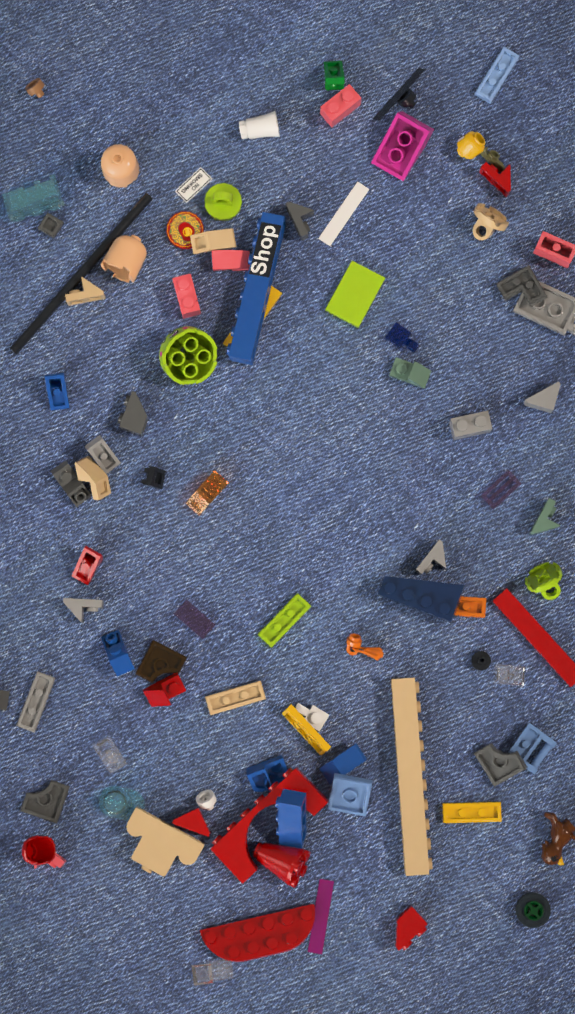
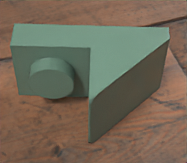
(411, 373)
(542, 523)

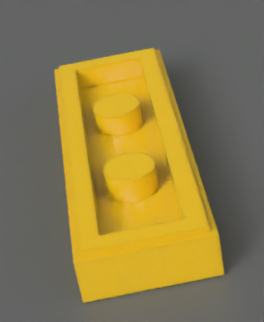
(306, 730)
(471, 812)

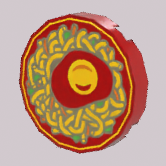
(181, 227)

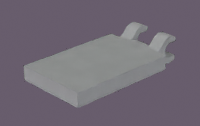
(554, 312)

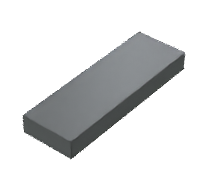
(36, 701)

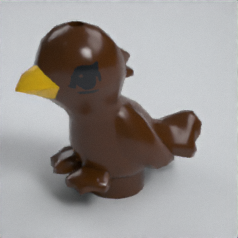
(561, 834)

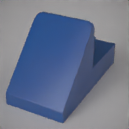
(57, 391)

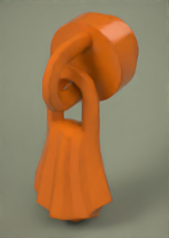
(355, 641)

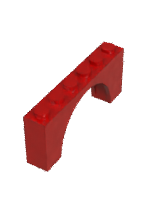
(233, 846)

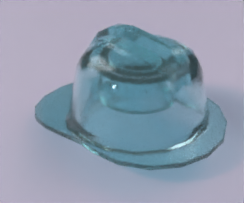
(120, 802)

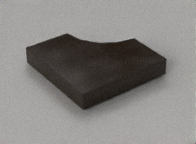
(160, 660)

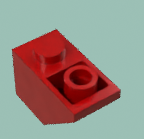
(408, 925)

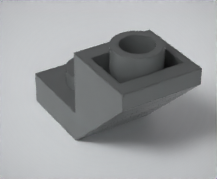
(69, 482)

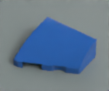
(266, 773)

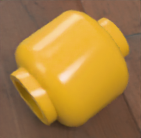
(470, 145)

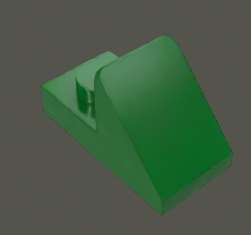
(334, 75)

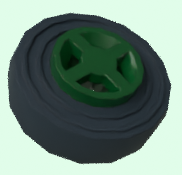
(538, 915)

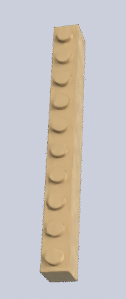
(410, 776)

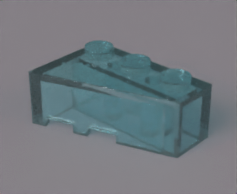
(34, 199)

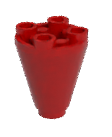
(283, 861)

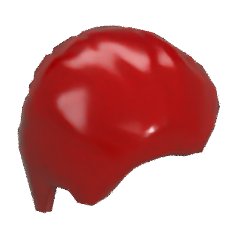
(38, 850)

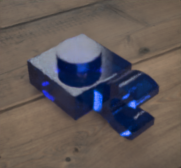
(400, 336)

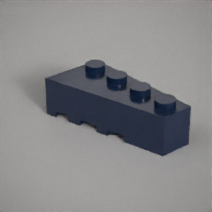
(428, 597)

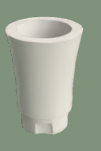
(260, 126)

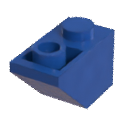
(117, 653)

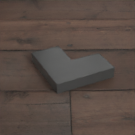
(524, 282)

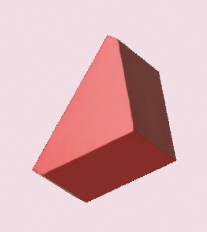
(193, 821)

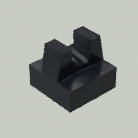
(154, 478)

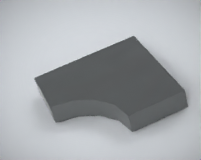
(498, 764)
(47, 803)

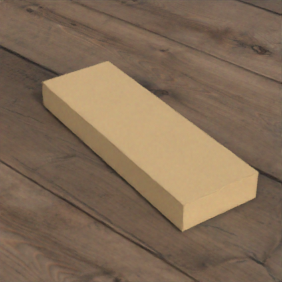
(235, 697)

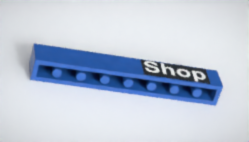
(257, 288)

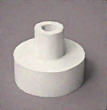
(206, 799)

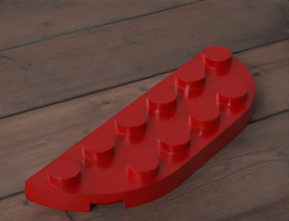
(260, 935)

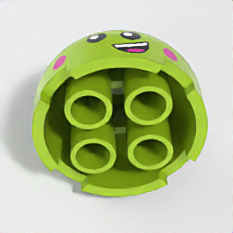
(194, 362)

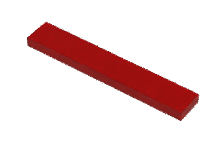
(536, 636)

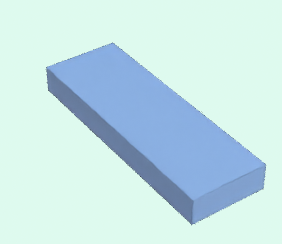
(497, 75)

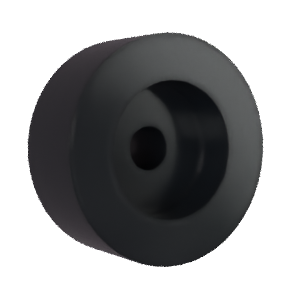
(407, 99)
(477, 664)

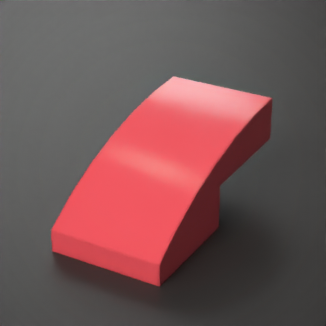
(230, 260)

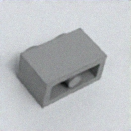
(470, 425)

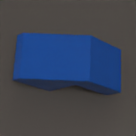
(343, 763)

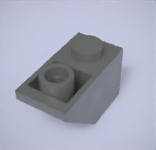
(134, 418)

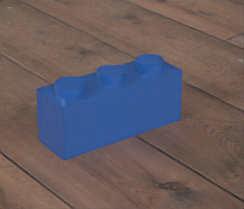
(291, 818)

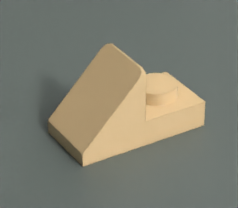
(90, 294)

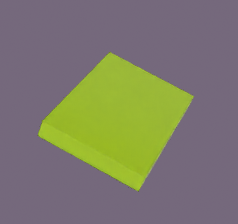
(355, 294)

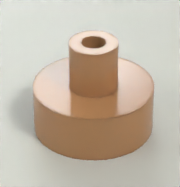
(35, 87)

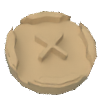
(490, 219)

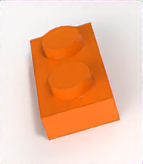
(471, 607)

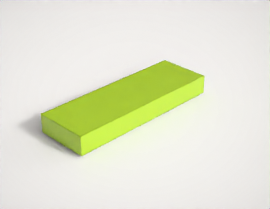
(284, 620)

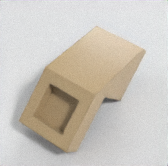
(213, 240)
(89, 471)

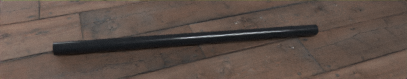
(82, 272)

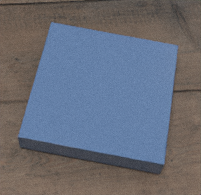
(350, 794)

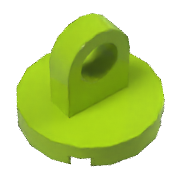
(223, 202)
(544, 578)

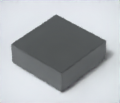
(50, 225)

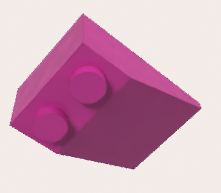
(402, 145)

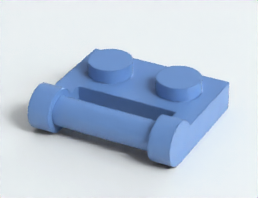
(528, 742)

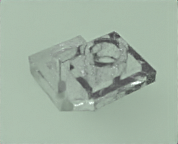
(212, 971)

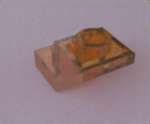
(207, 493)

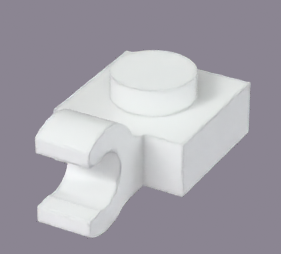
(314, 716)

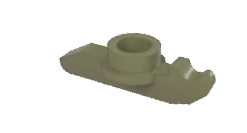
(493, 158)

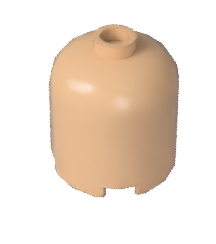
(119, 165)
(125, 258)

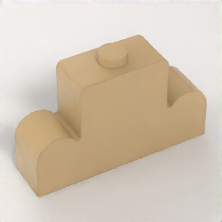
(160, 843)

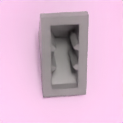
(545, 399)

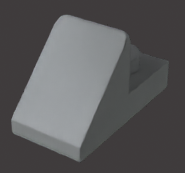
(102, 454)
(436, 555)
(77, 606)

